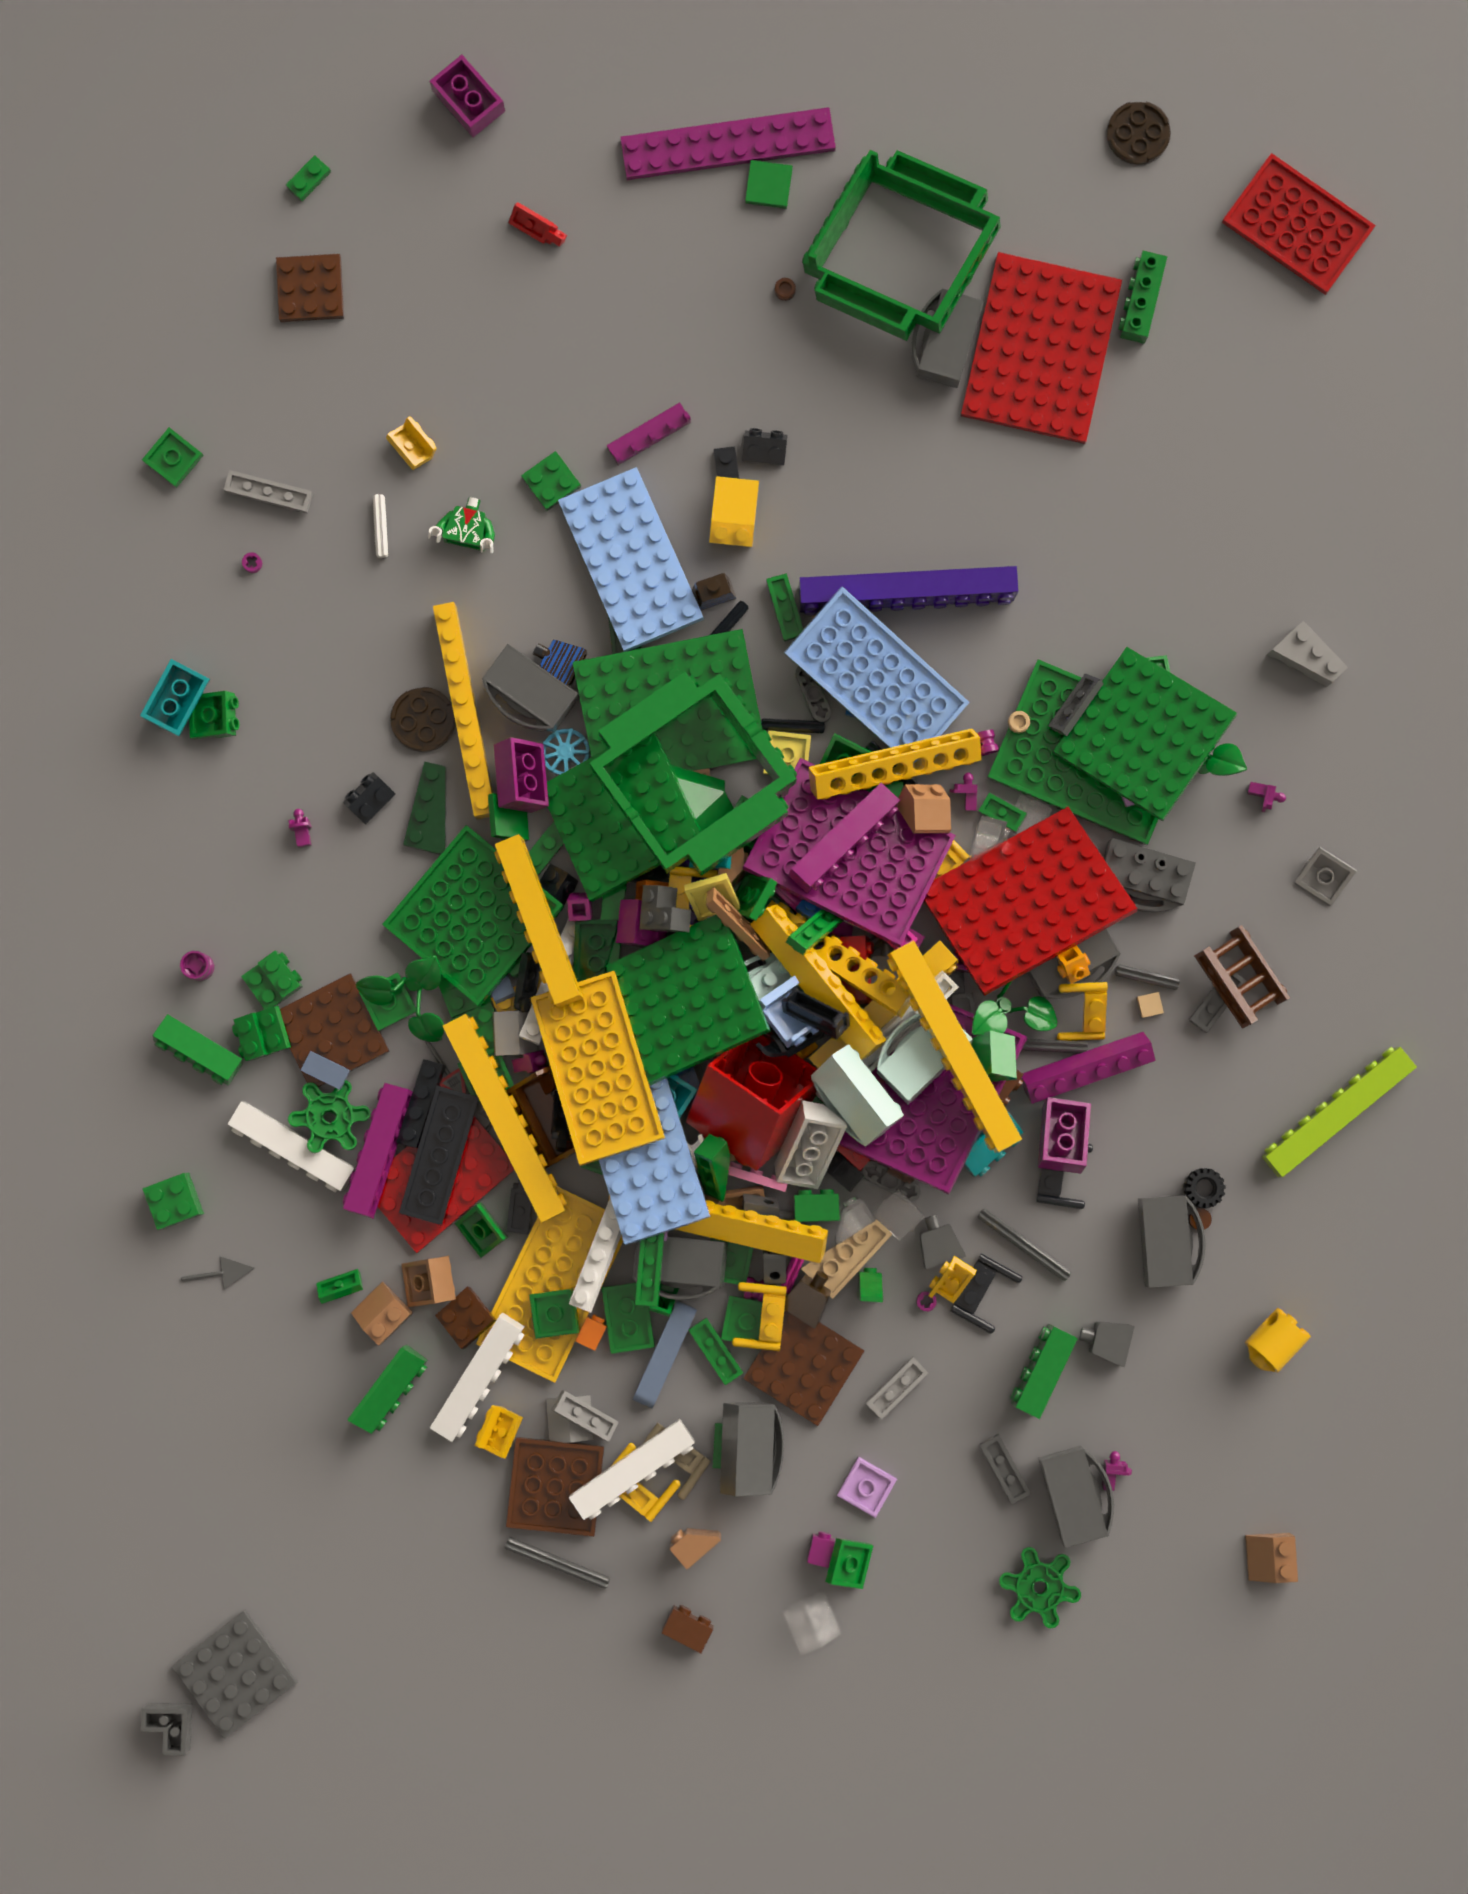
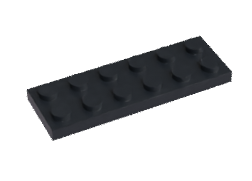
(439, 1155)

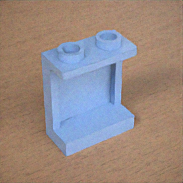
(786, 1027)

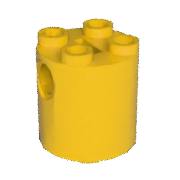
(1276, 1341)

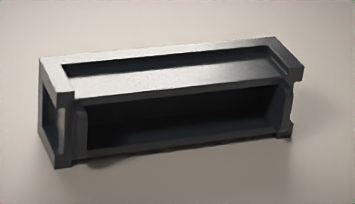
(815, 1013)

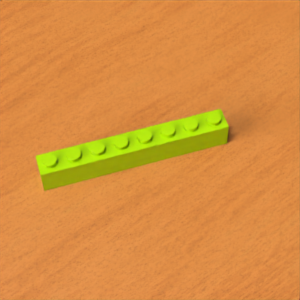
(1339, 1111)

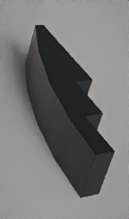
(844, 1172)

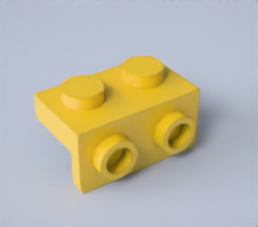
(412, 443)
(952, 1280)
(498, 1430)

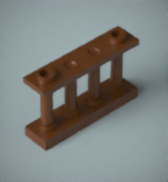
(1225, 986)

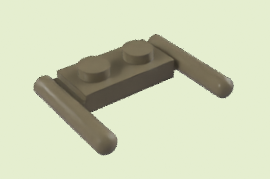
(692, 1462)

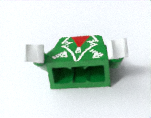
(465, 527)

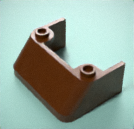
(536, 1106)

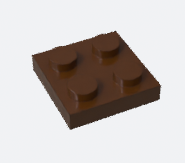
(465, 1317)

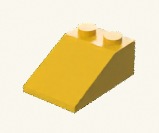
(734, 511)

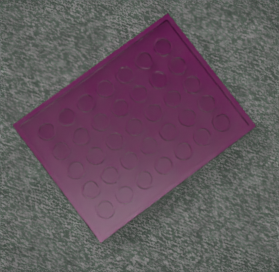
(877, 885)
(935, 1129)

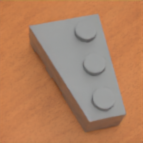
(1309, 655)

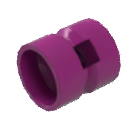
(197, 966)

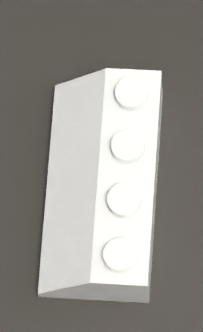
(809, 1146)

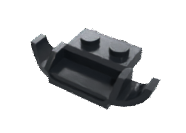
(778, 1048)

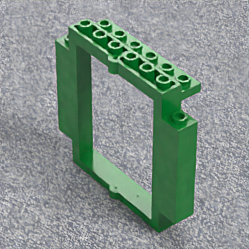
(926, 186)
(736, 827)

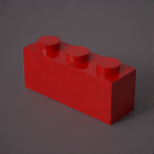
(865, 948)

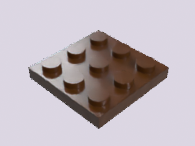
(310, 287)

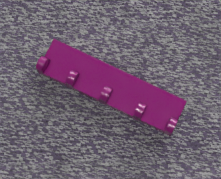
(649, 433)

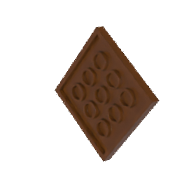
(333, 1026)
(806, 1369)
(543, 1481)

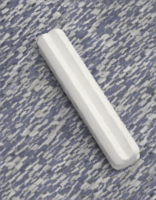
(380, 526)

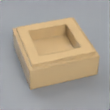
(1150, 1005)

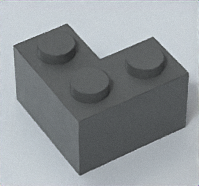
(660, 910)
(173, 1721)

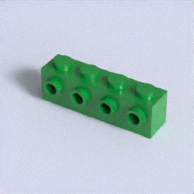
(1143, 296)
(197, 1049)

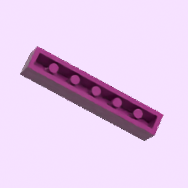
(844, 837)
(1088, 1067)
(377, 1151)

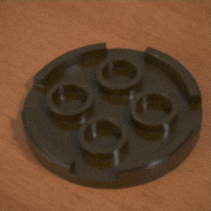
(1138, 132)
(422, 719)

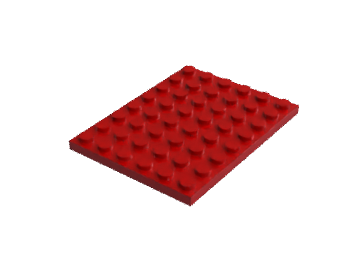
(1041, 348)
(1027, 901)

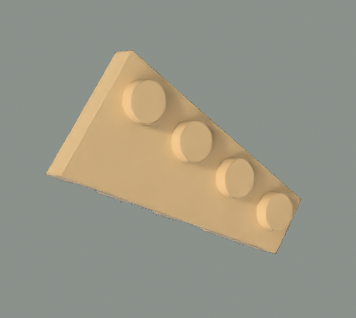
(849, 1257)

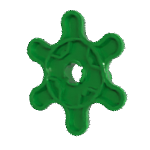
(323, 1103)
(1047, 1601)

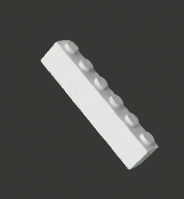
(290, 1145)
(477, 1377)
(631, 1469)

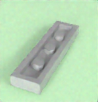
(268, 491)

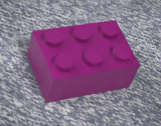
(467, 95)
(521, 775)
(1064, 1135)

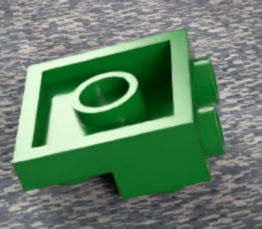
(214, 716)
(272, 980)
(261, 1033)

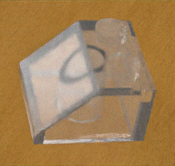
(987, 836)
(853, 1218)
(812, 1623)

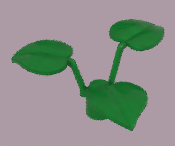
(1225, 761)
(419, 974)
(991, 1014)

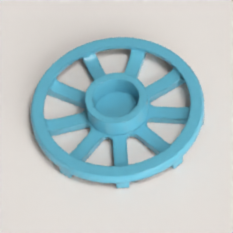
(565, 751)

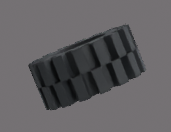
(1216, 1181)

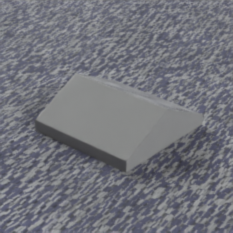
(1325, 876)
(506, 1032)
(564, 1430)

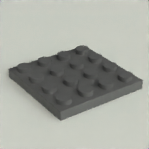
(234, 1674)

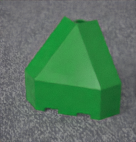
(705, 796)

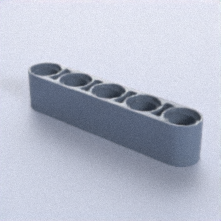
(664, 1354)

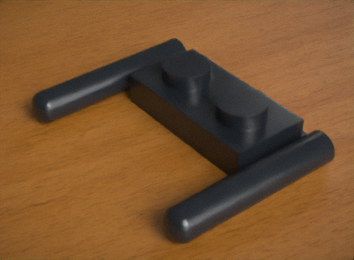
(1050, 1188)
(975, 1290)

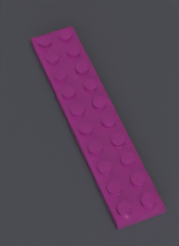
(728, 143)

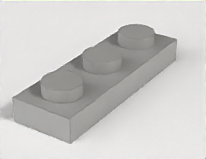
(897, 1388)
(585, 1416)

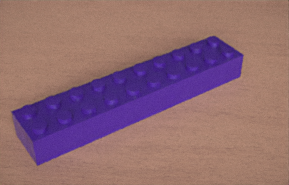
(914, 588)

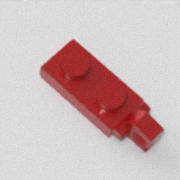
(536, 225)

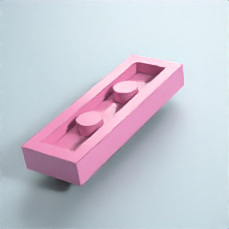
(756, 1177)

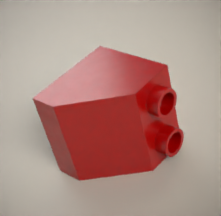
(751, 1100)

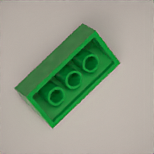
(388, 1389)

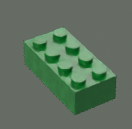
(1043, 1370)

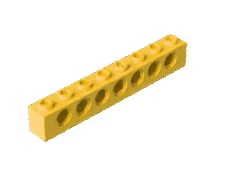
(904, 755)
(896, 1003)

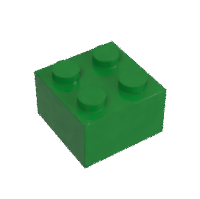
(173, 1201)
(816, 1206)

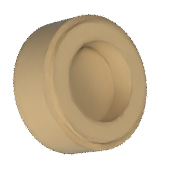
(1018, 722)

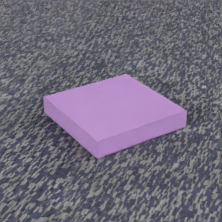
(866, 1487)

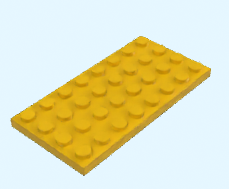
(598, 1071)
(548, 1263)

